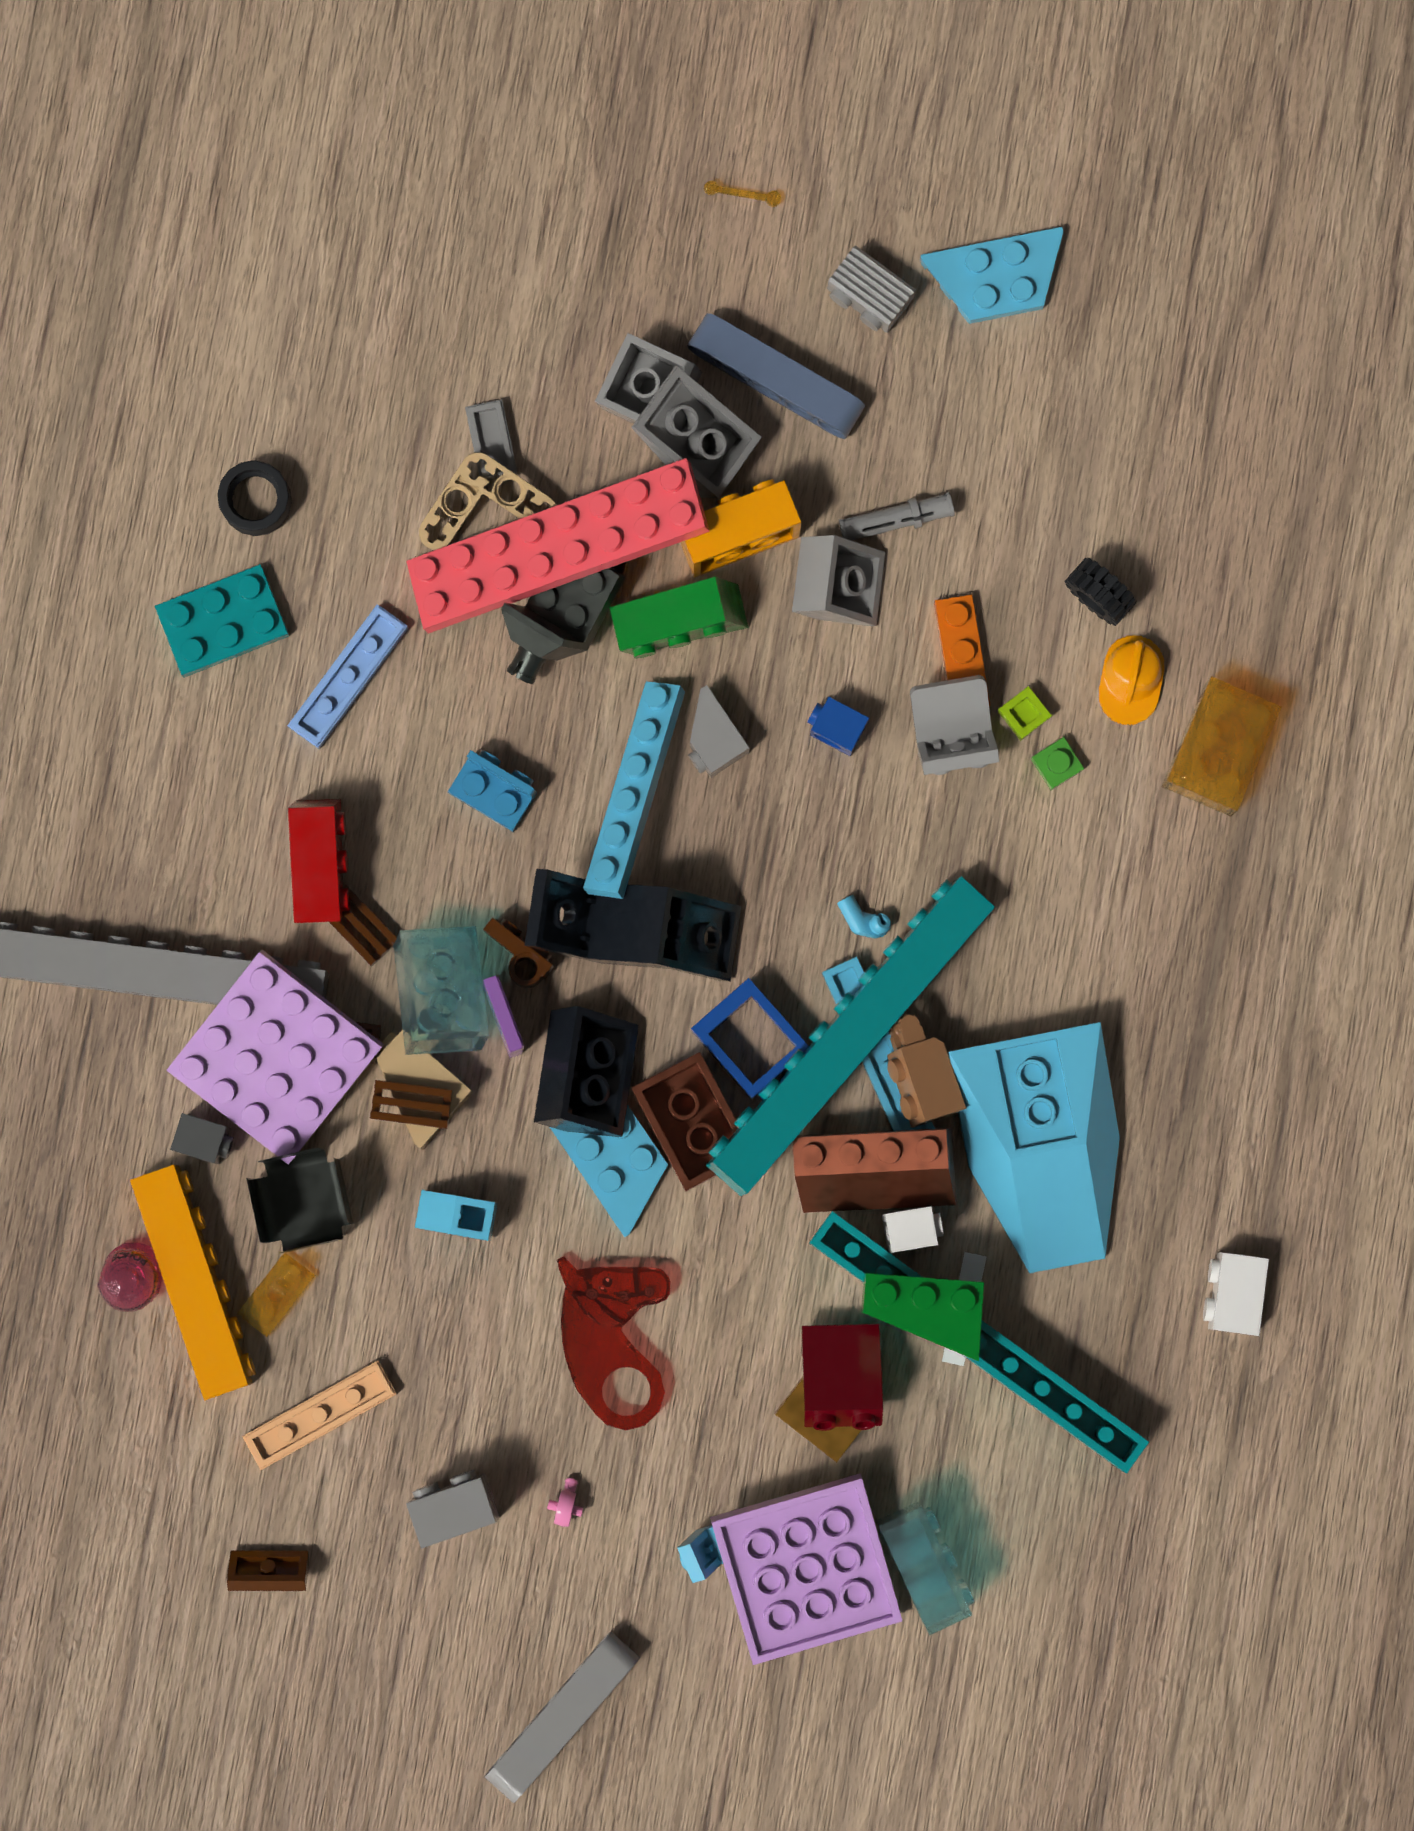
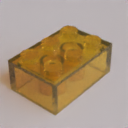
(1221, 746)

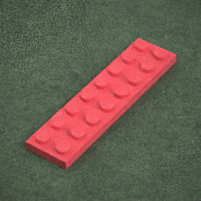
(557, 545)

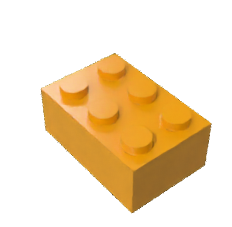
(744, 527)

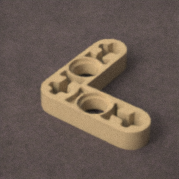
(474, 490)

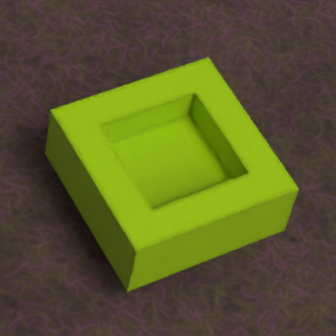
(1024, 713)

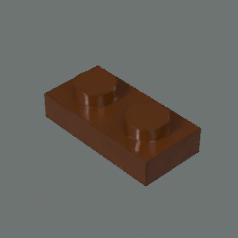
(267, 1570)

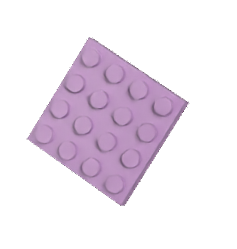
(275, 1056)
(806, 1569)

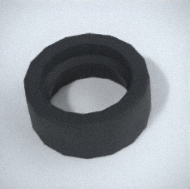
(254, 469)

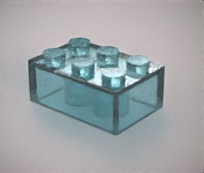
(440, 990)
(926, 1567)

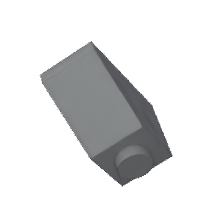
(714, 737)

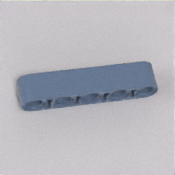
(776, 376)

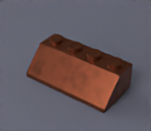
(875, 1170)

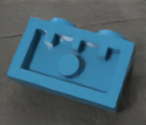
(493, 790)

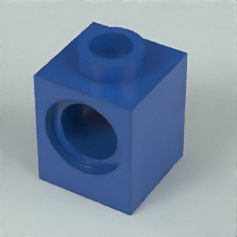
(837, 725)

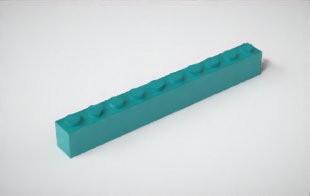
(850, 1035)
(998, 1355)

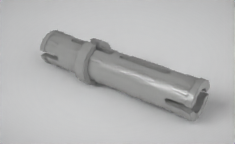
(897, 517)

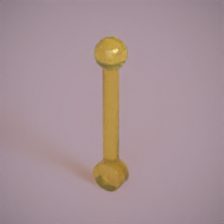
(772, 198)

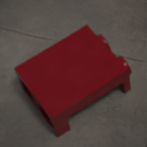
(842, 1376)

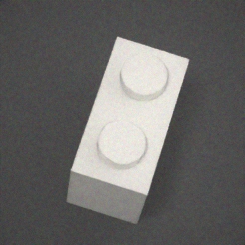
(912, 1229)
(1236, 1293)

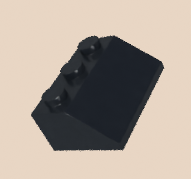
(586, 1072)

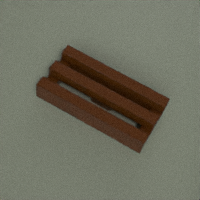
(381, 949)
(378, 1100)

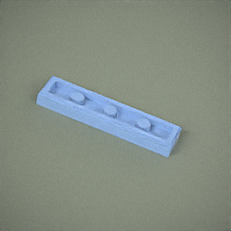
(348, 676)

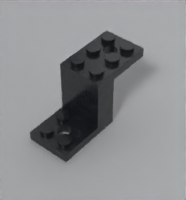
(641, 930)

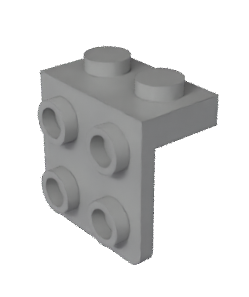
(953, 725)

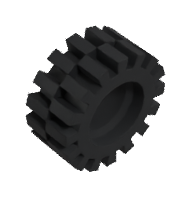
(1100, 591)

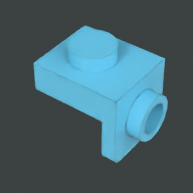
(700, 1554)

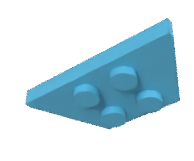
(997, 275)
(617, 1168)

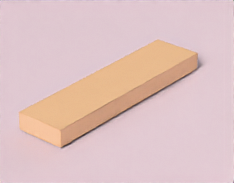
(319, 1415)

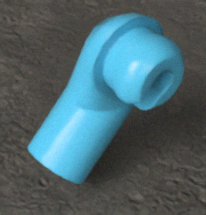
(861, 922)

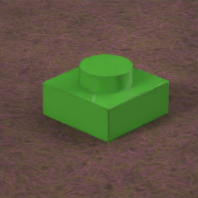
(1057, 763)

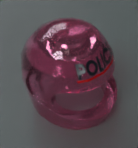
(130, 1277)

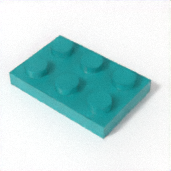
(221, 621)

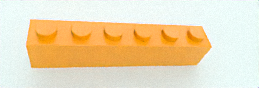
(192, 1281)

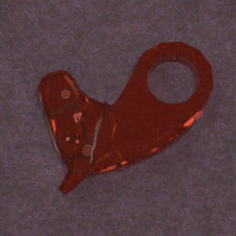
(592, 1319)

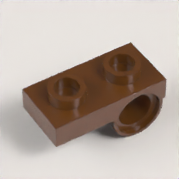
(507, 936)

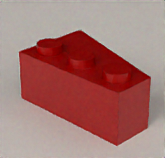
(318, 860)

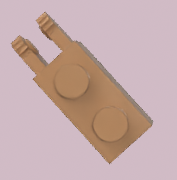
(922, 1074)

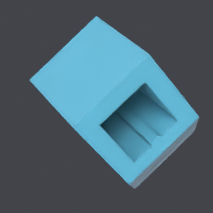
(456, 1215)

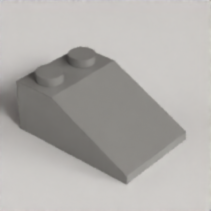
(694, 425)

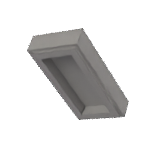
(491, 436)

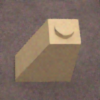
(419, 1071)

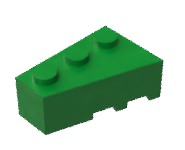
(678, 616)
(928, 1307)

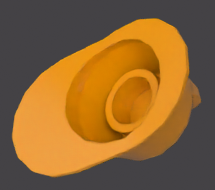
(1131, 680)

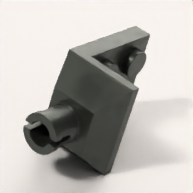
(559, 621)

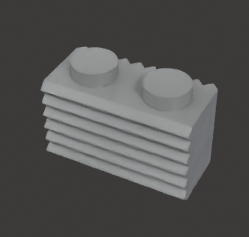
(870, 290)

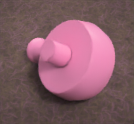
(565, 1506)

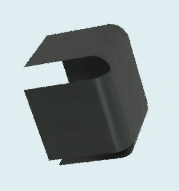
(300, 1201)

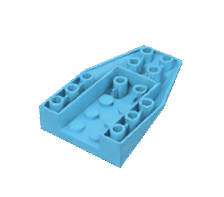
(1043, 1140)

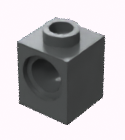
(202, 1139)

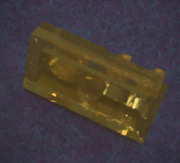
(276, 1294)

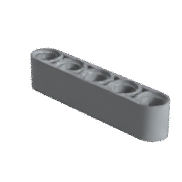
(562, 1717)

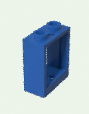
(725, 1010)

